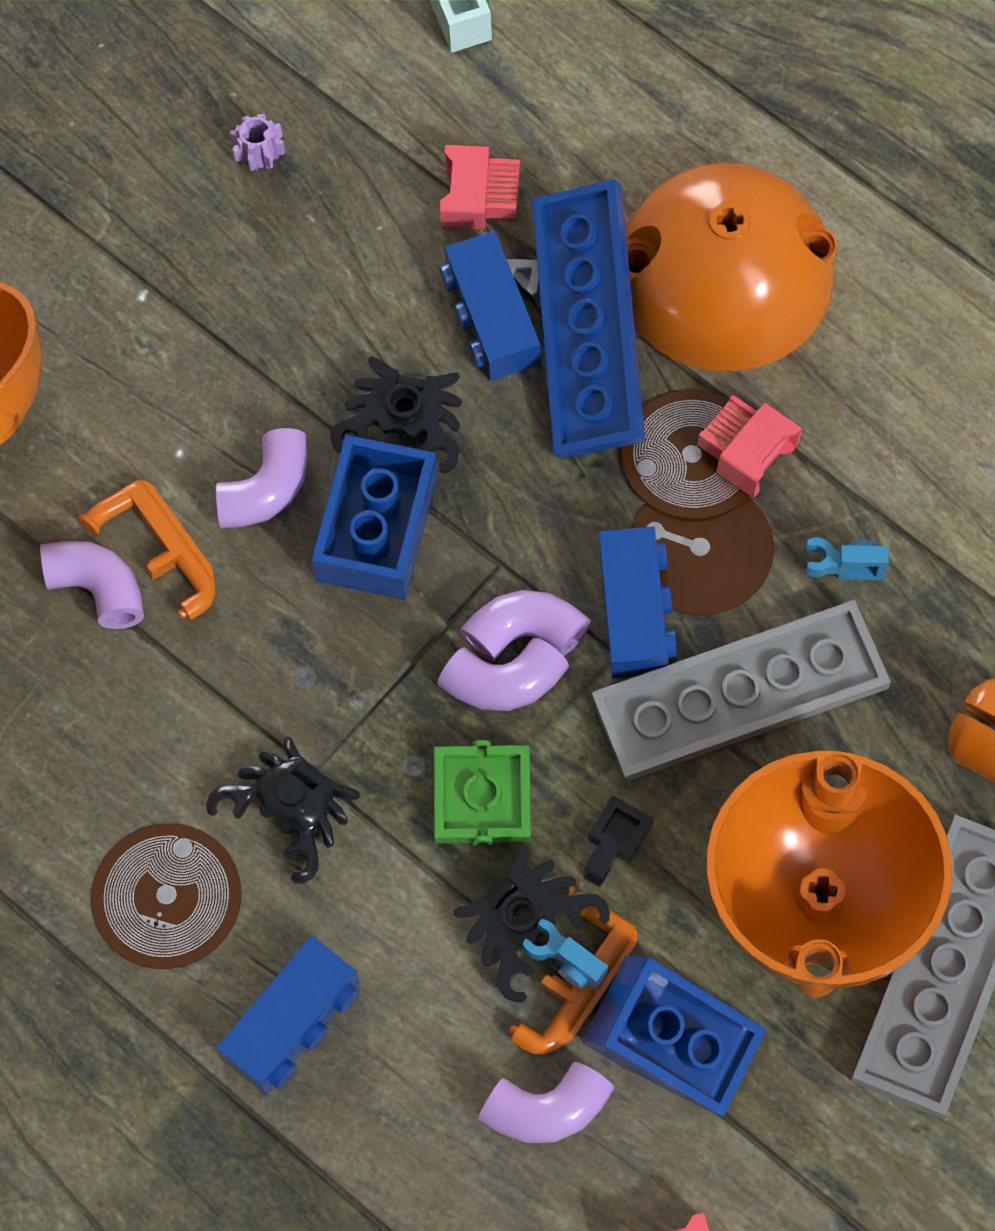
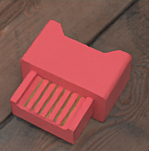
(479, 187)
(748, 442)

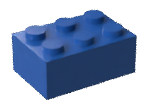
(375, 517)

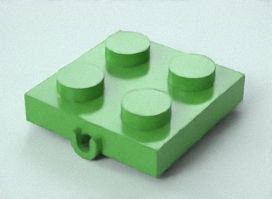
(482, 794)

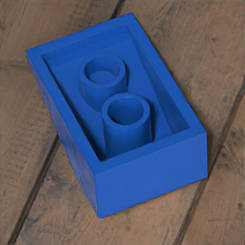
(674, 1034)

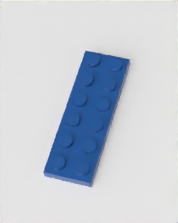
(588, 320)

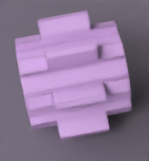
(257, 130)

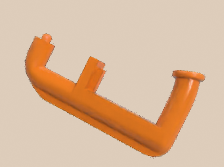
(171, 535)
(578, 1002)

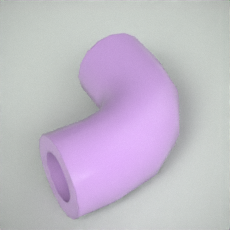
(271, 487)
(100, 572)
(524, 615)
(504, 685)
(547, 1115)

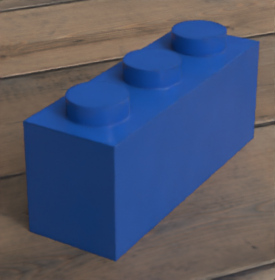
(490, 306)
(636, 601)
(290, 1016)

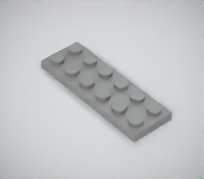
(740, 690)
(942, 991)

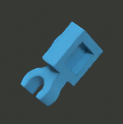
(852, 562)
(576, 963)

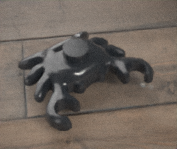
(403, 407)
(294, 797)
(514, 912)

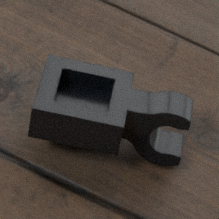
(617, 834)

